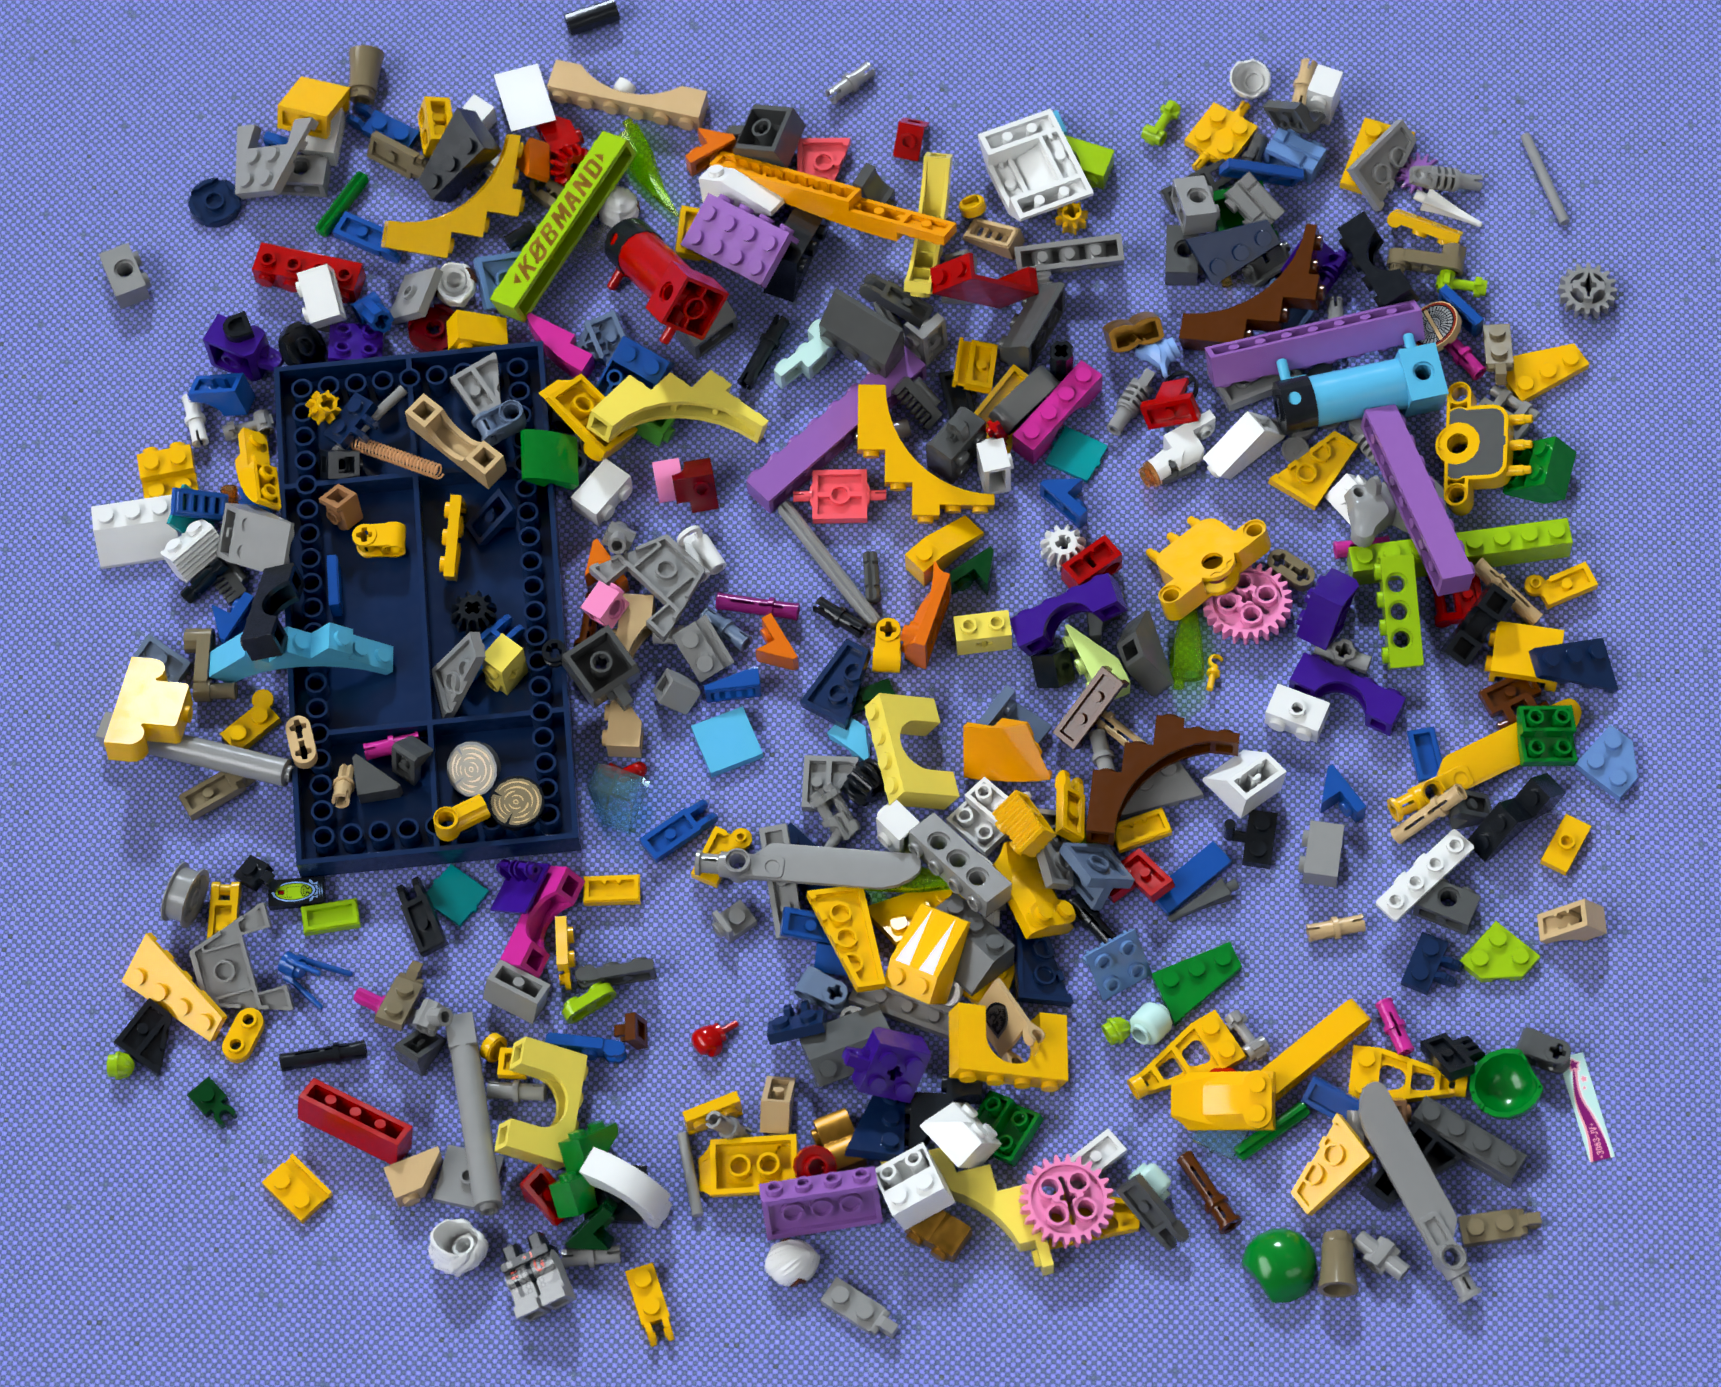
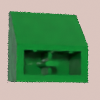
(1550, 475)

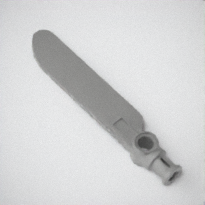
(813, 866)
(1415, 1185)

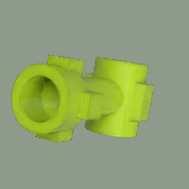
(1155, 134)
(1447, 277)

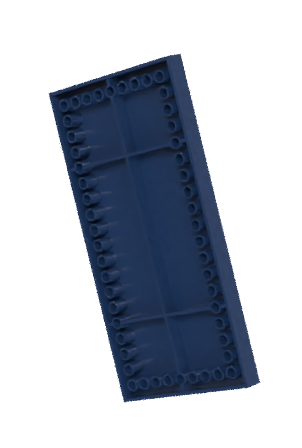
(409, 606)

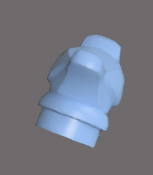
(1159, 354)

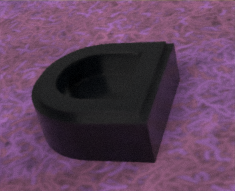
(238, 328)

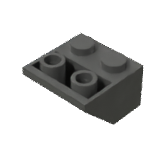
(722, 328)

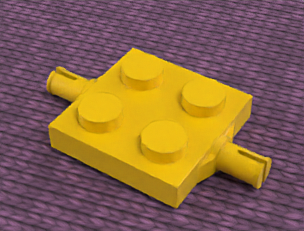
(1220, 134)

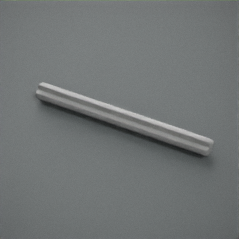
(829, 564)

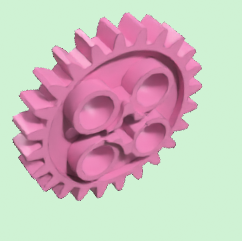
(1248, 604)
(1092, 1197)

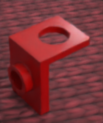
(909, 138)

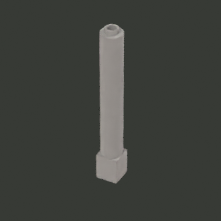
(217, 757)
(474, 1114)

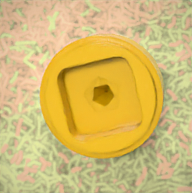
(972, 206)
(491, 1046)

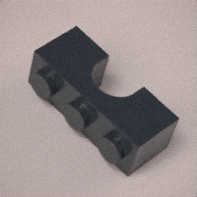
(1477, 623)

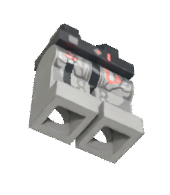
(536, 1278)

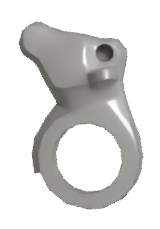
(1374, 509)

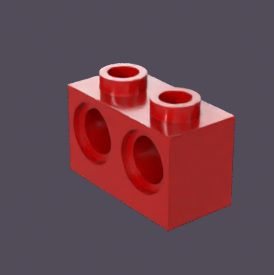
(1096, 559)

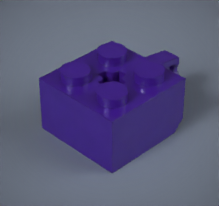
(246, 357)
(1326, 608)
(889, 1064)

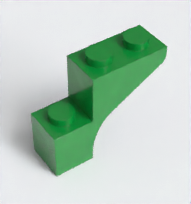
(572, 1192)

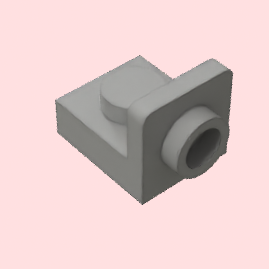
(733, 921)

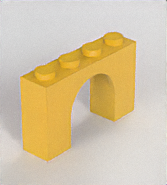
(975, 1061)

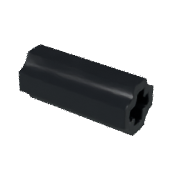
(591, 17)
(1061, 359)

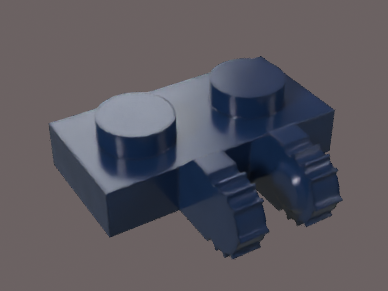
(351, 420)
(1425, 963)
(796, 1026)

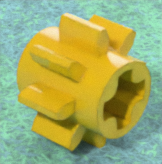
(1071, 218)
(323, 407)

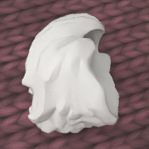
(457, 1246)

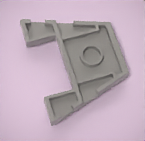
(268, 168)
(664, 571)
(226, 970)

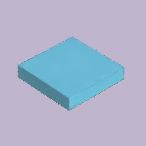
(727, 741)

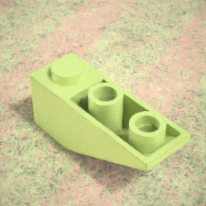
(1092, 657)

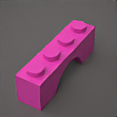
(1039, 429)
(526, 943)

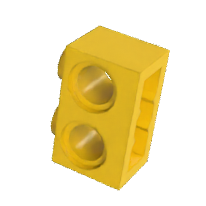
(432, 120)

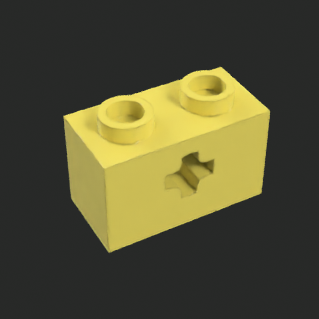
(982, 632)
(504, 665)

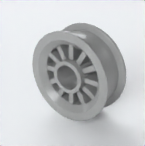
(184, 895)

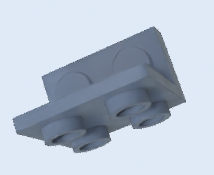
(1006, 707)

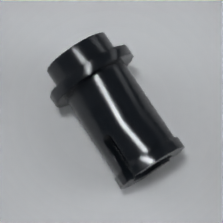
(519, 235)

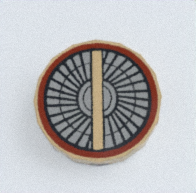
(1440, 324)

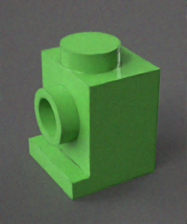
(657, 431)

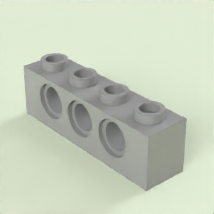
(1072, 254)
(973, 869)

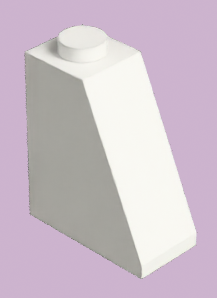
(1242, 445)

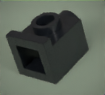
(330, 464)

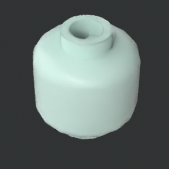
(1150, 1023)
(1155, 1177)

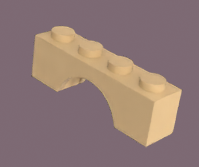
(437, 428)

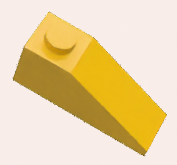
(941, 547)

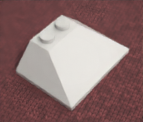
(1033, 166)

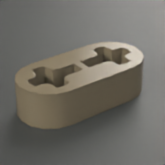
(544, 198)
(1291, 569)

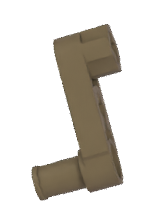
(1421, 261)
(201, 642)

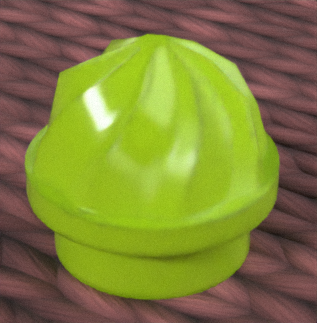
(1116, 1030)
(119, 1065)

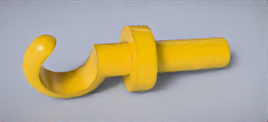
(1213, 672)

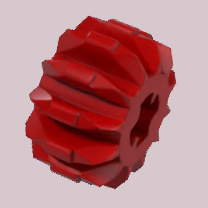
(562, 164)

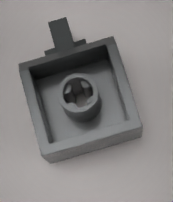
(768, 134)
(955, 445)
(605, 684)

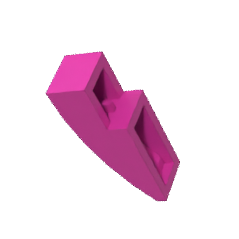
(560, 347)

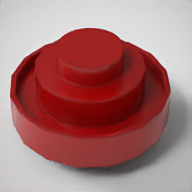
(814, 1161)

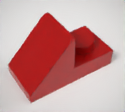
(537, 1191)

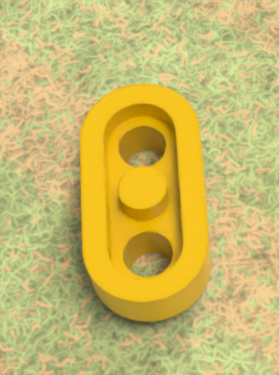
(245, 1034)

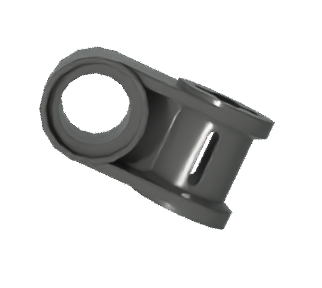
(1541, 1049)

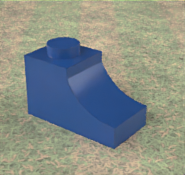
(225, 392)

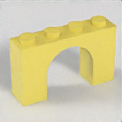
(902, 778)
(564, 1075)

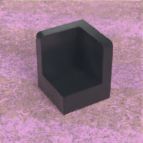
(1053, 667)

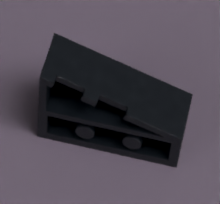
(459, 156)
(797, 258)
(1436, 1152)

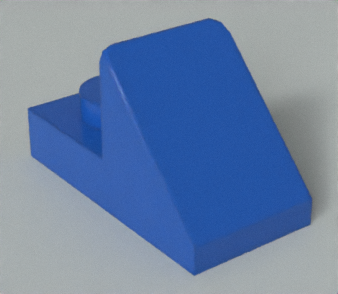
(1061, 496)
(233, 623)
(1338, 790)

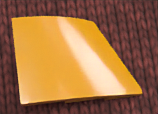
(1003, 752)

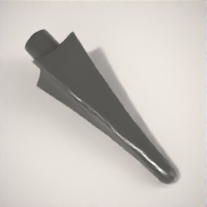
(1216, 894)

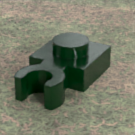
(210, 1100)

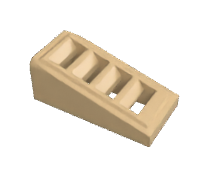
(1010, 236)

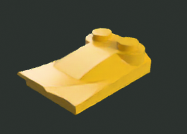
(573, 403)
(1033, 905)
(1225, 1101)
(743, 1163)

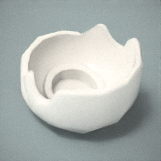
(1250, 79)

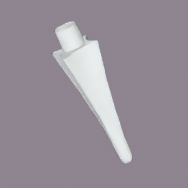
(1439, 205)

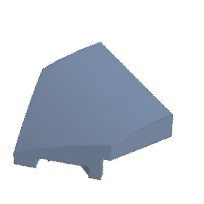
(601, 336)
(175, 665)

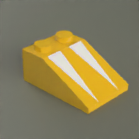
(928, 956)

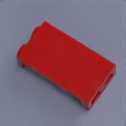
(958, 281)

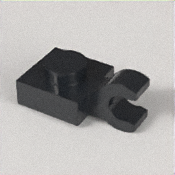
(256, 873)

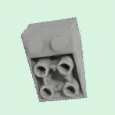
(254, 537)

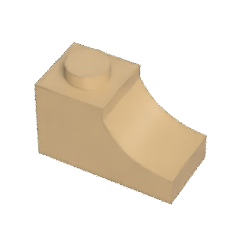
(1573, 921)

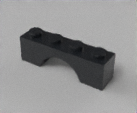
(1364, 242)
(276, 591)

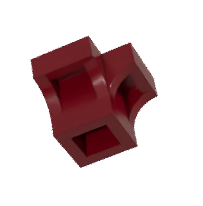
(696, 485)

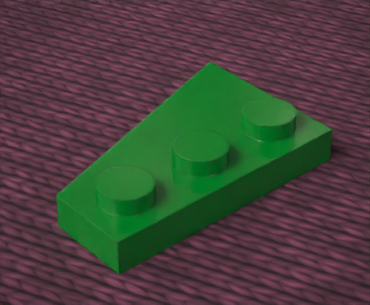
(1194, 979)

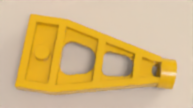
(1215, 1039)
(1369, 1060)

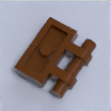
(1508, 694)

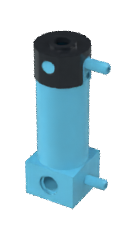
(1409, 380)

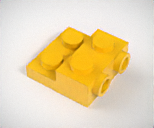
(167, 469)

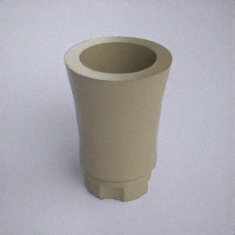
(364, 73)
(1337, 1265)

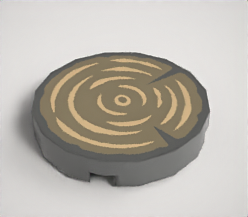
(473, 768)

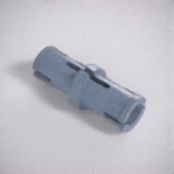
(727, 629)

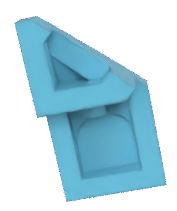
(853, 739)

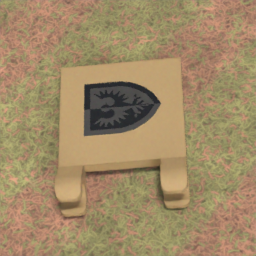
(1007, 1022)

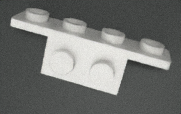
(1424, 875)

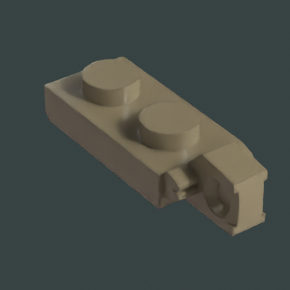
(396, 156)
(1498, 351)
(213, 793)
(401, 998)
(1496, 1226)

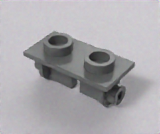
(1259, 272)

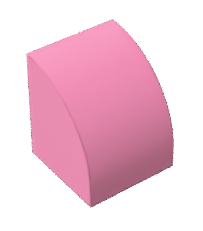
(663, 474)

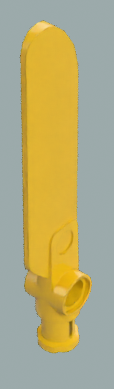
(1469, 766)

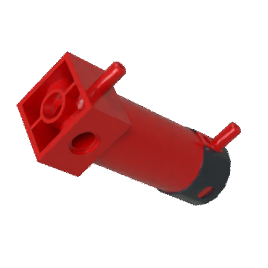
(676, 292)

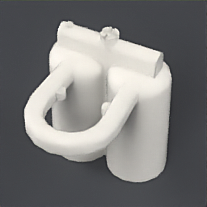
(702, 550)

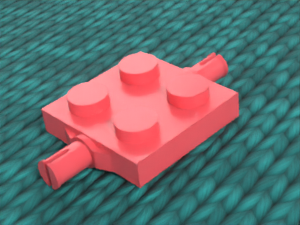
(839, 496)

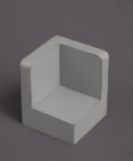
(676, 691)

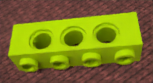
(1403, 568)

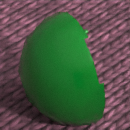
(1505, 1085)
(1281, 1264)

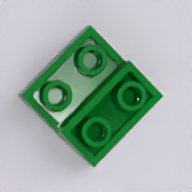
(549, 458)
(1546, 735)
(1012, 1123)

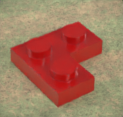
(1148, 878)

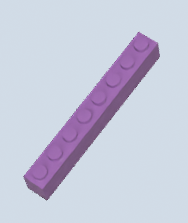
(1314, 343)
(823, 439)
(1417, 500)

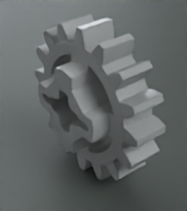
(1574, 294)

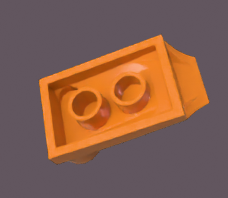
(922, 632)

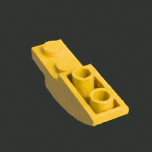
(254, 470)

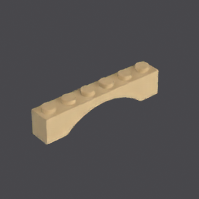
(677, 107)
(625, 728)

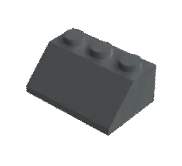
(1033, 326)
(862, 334)
(985, 951)
(826, 1049)

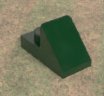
(975, 569)
(592, 1232)

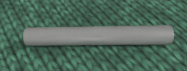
(690, 1174)

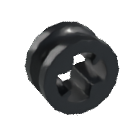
(549, 646)

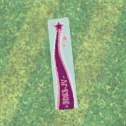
(1587, 1109)

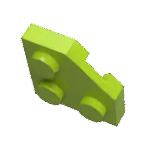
(1499, 956)

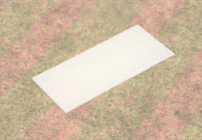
(524, 97)

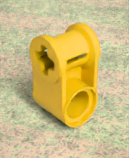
(382, 539)
(887, 649)

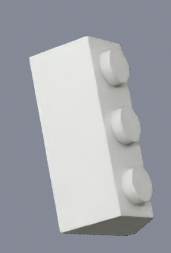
(132, 531)

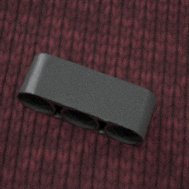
(1024, 399)

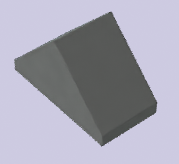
(372, 783)
(419, 1051)

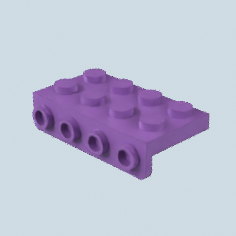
(738, 239)
(820, 1203)

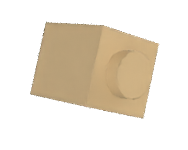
(777, 1105)
(413, 1176)

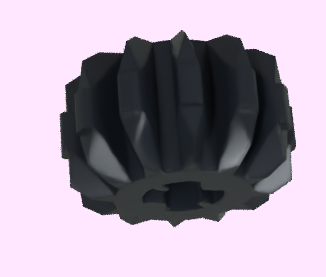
(473, 613)
(864, 782)

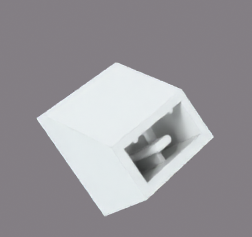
(1246, 781)
(913, 1186)

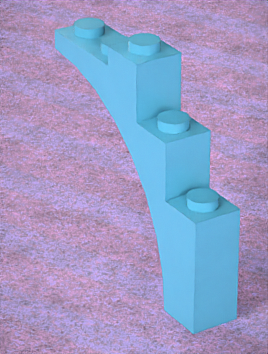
(327, 646)

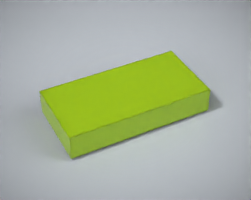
(330, 917)

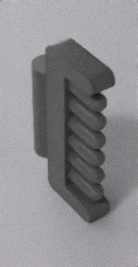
(922, 396)
(236, 580)

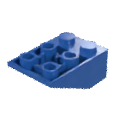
(633, 360)

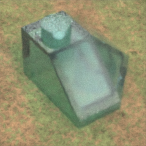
(617, 796)

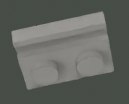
(702, 648)

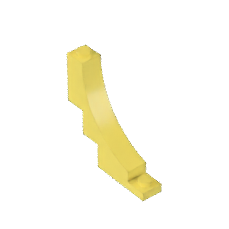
(979, 1191)

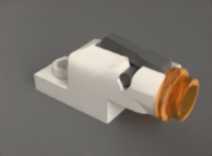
(1180, 452)

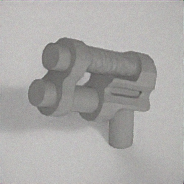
(841, 823)

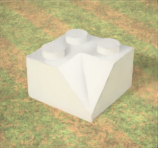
(962, 1135)

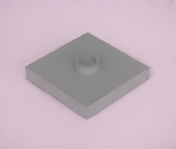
(415, 295)
(454, 1181)

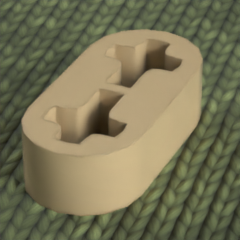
(307, 741)

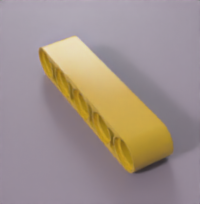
(1317, 1046)

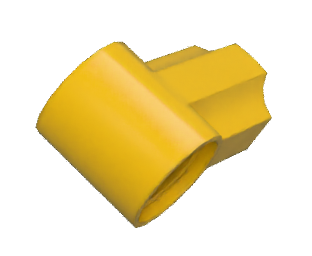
(462, 815)

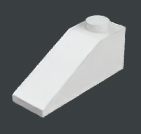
(740, 189)

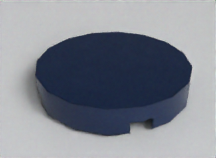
(214, 203)

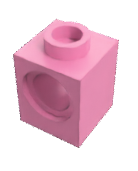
(605, 604)

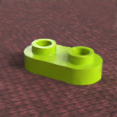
(580, 1007)

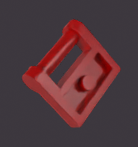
(1462, 603)

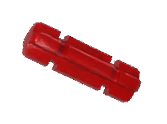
(996, 431)

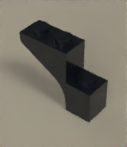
(1513, 815)
(928, 1104)

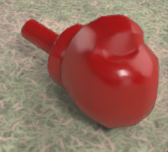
(710, 1038)

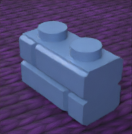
(1294, 151)

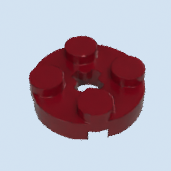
(420, 334)

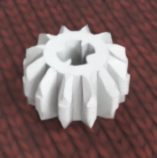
(1053, 544)

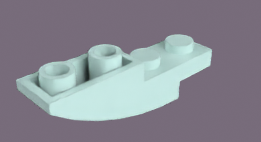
(807, 359)

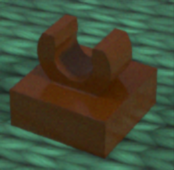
(633, 1031)

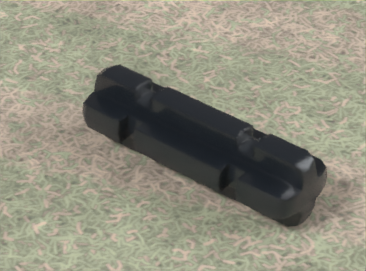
(203, 580)

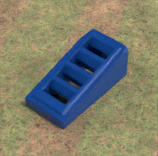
(214, 504)
(736, 686)

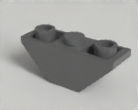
(1144, 655)

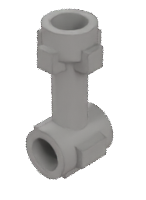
(262, 423)
(1255, 1048)

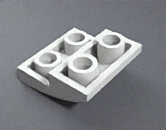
(975, 819)

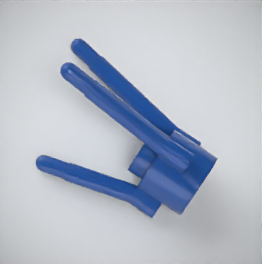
(295, 967)

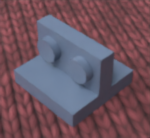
(1095, 871)

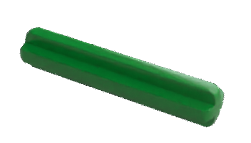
(342, 204)
(1282, 1124)

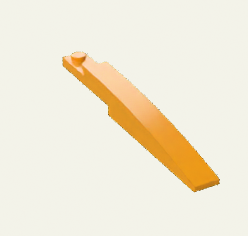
(840, 202)

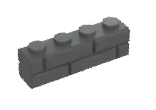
(1476, 1145)

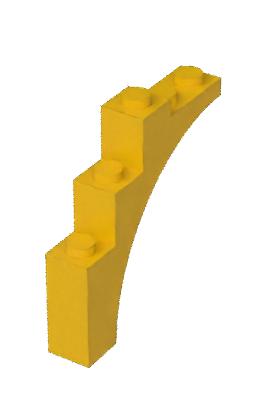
(469, 219)
(901, 470)

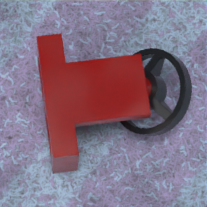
(1172, 403)

